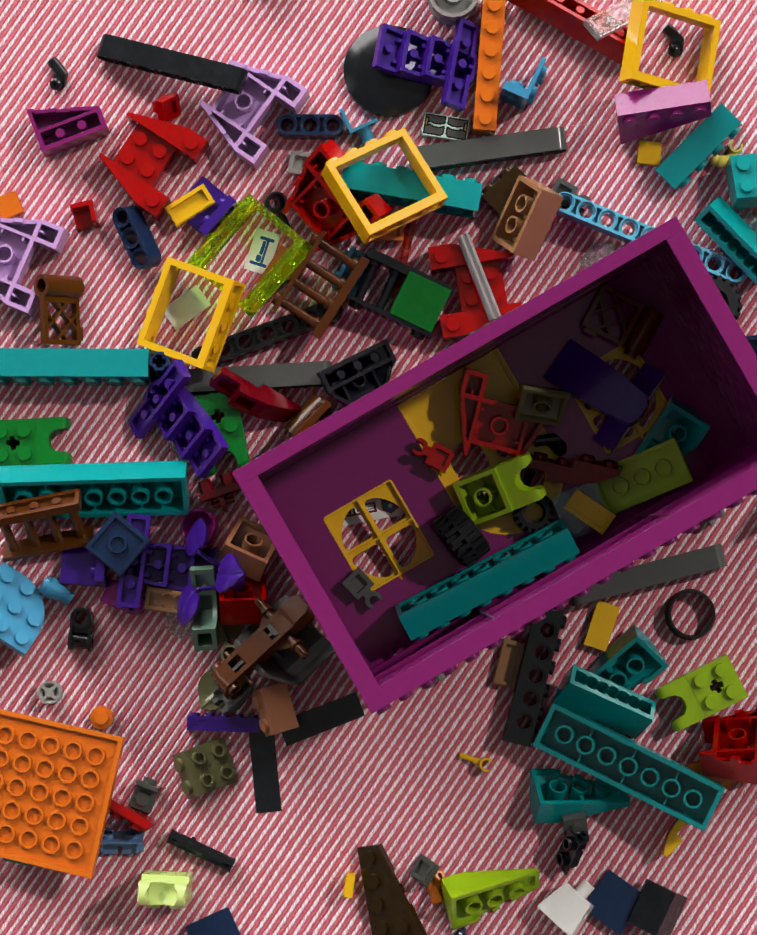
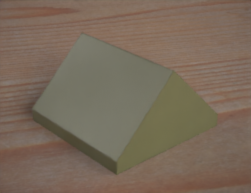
(541, 404)

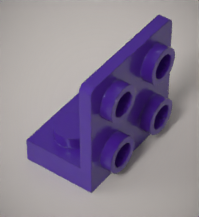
(212, 218)
(82, 568)

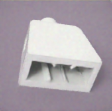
(568, 906)

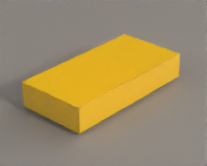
(190, 205)
(589, 511)
(601, 625)

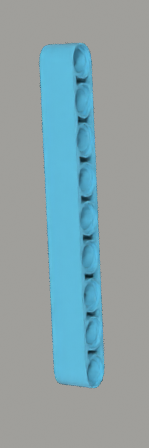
(639, 229)

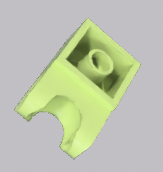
(165, 888)

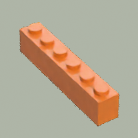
(488, 67)

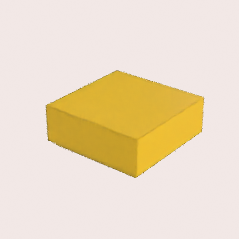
(649, 153)
(349, 884)

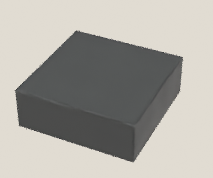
(424, 870)

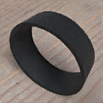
(668, 619)

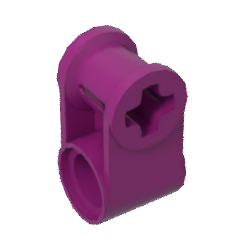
(110, 597)

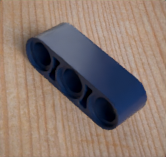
(319, 133)
(136, 237)

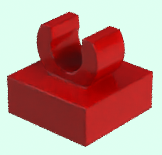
(167, 107)

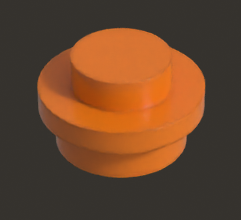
(101, 717)

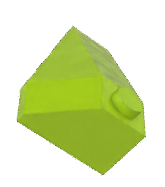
(477, 892)

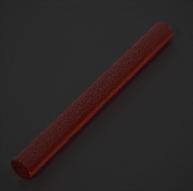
(404, 254)

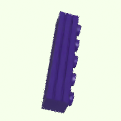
(223, 723)

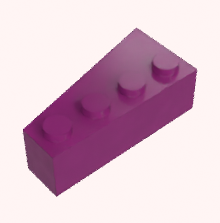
(660, 109)

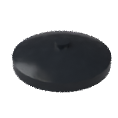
(375, 90)

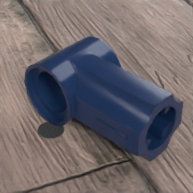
(158, 365)

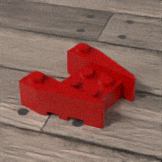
(147, 157)
(318, 205)
(472, 314)
(489, 420)
(733, 746)

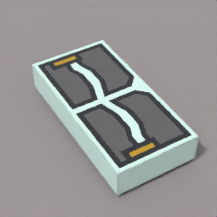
(445, 127)

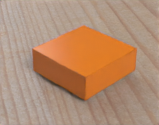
(10, 205)

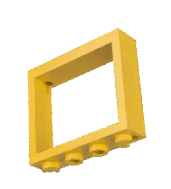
(635, 35)
(365, 230)
(219, 325)

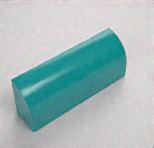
(731, 235)
(605, 701)

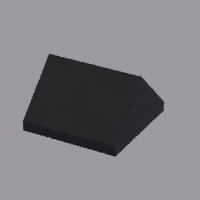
(656, 909)

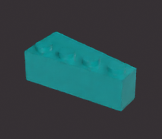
(699, 146)

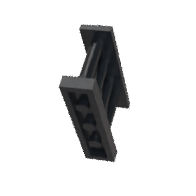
(396, 270)

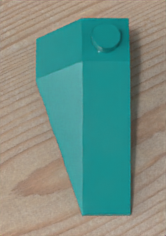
(676, 421)
(630, 660)
(562, 794)

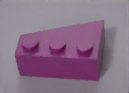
(67, 128)

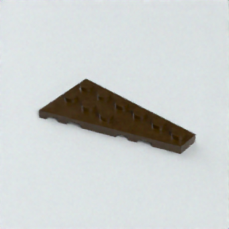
(385, 896)

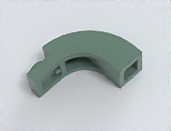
(207, 620)

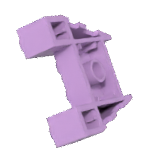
(241, 114)
(17, 246)

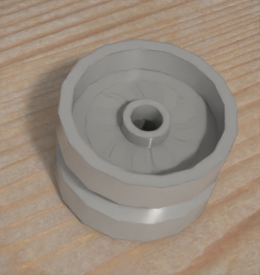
(450, 10)

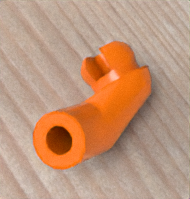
(434, 886)

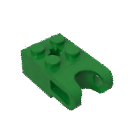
(230, 426)
(35, 441)

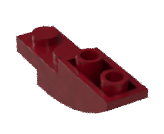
(250, 399)
(583, 471)

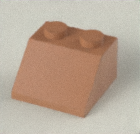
(251, 547)
(274, 709)

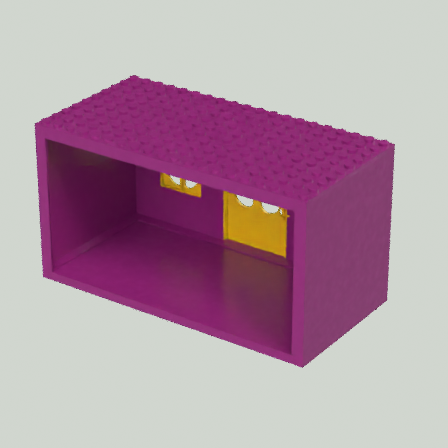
(366, 449)

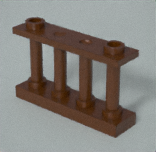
(329, 304)
(43, 507)

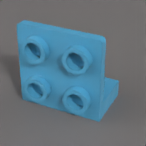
(516, 95)

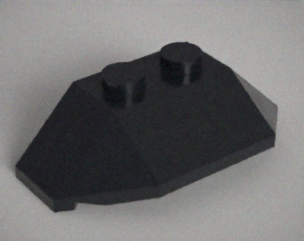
(358, 373)

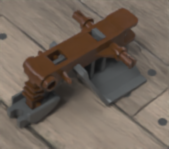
(279, 648)

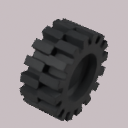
(546, 519)

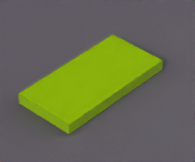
(646, 476)

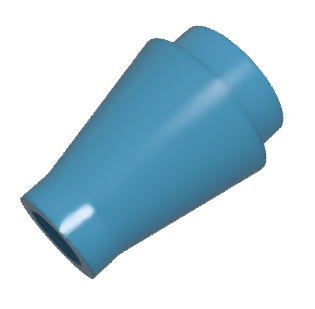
(54, 590)

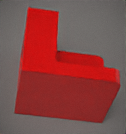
(85, 215)

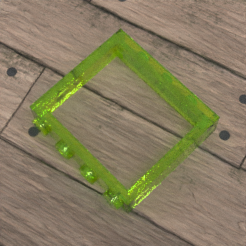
(279, 271)

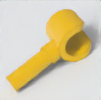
(478, 761)

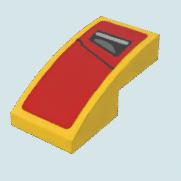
(671, 839)

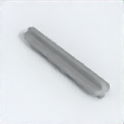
(479, 277)

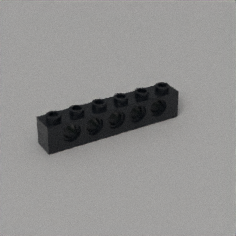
(512, 731)

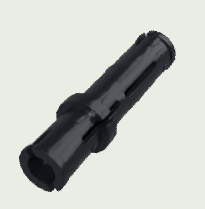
(200, 850)

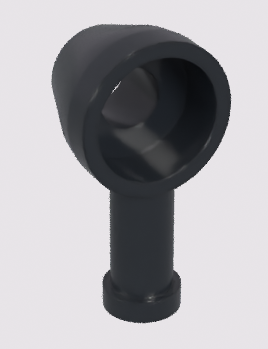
(280, 201)

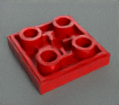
(138, 820)

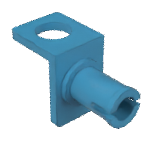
(364, 130)

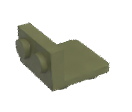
(205, 768)

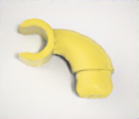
(720, 161)

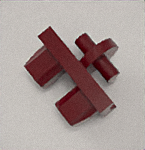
(208, 493)

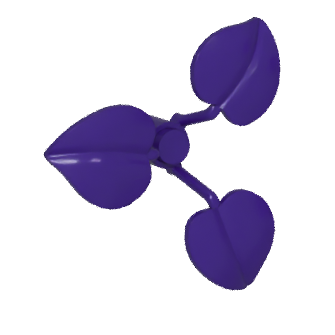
(229, 574)

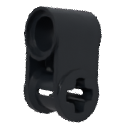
(81, 631)

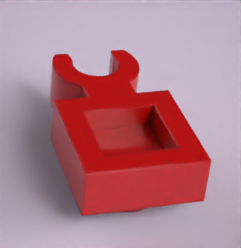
(437, 456)

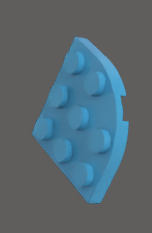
(20, 610)

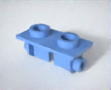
(130, 840)

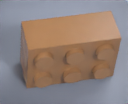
(527, 217)

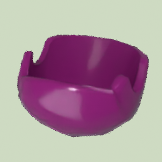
(210, 521)

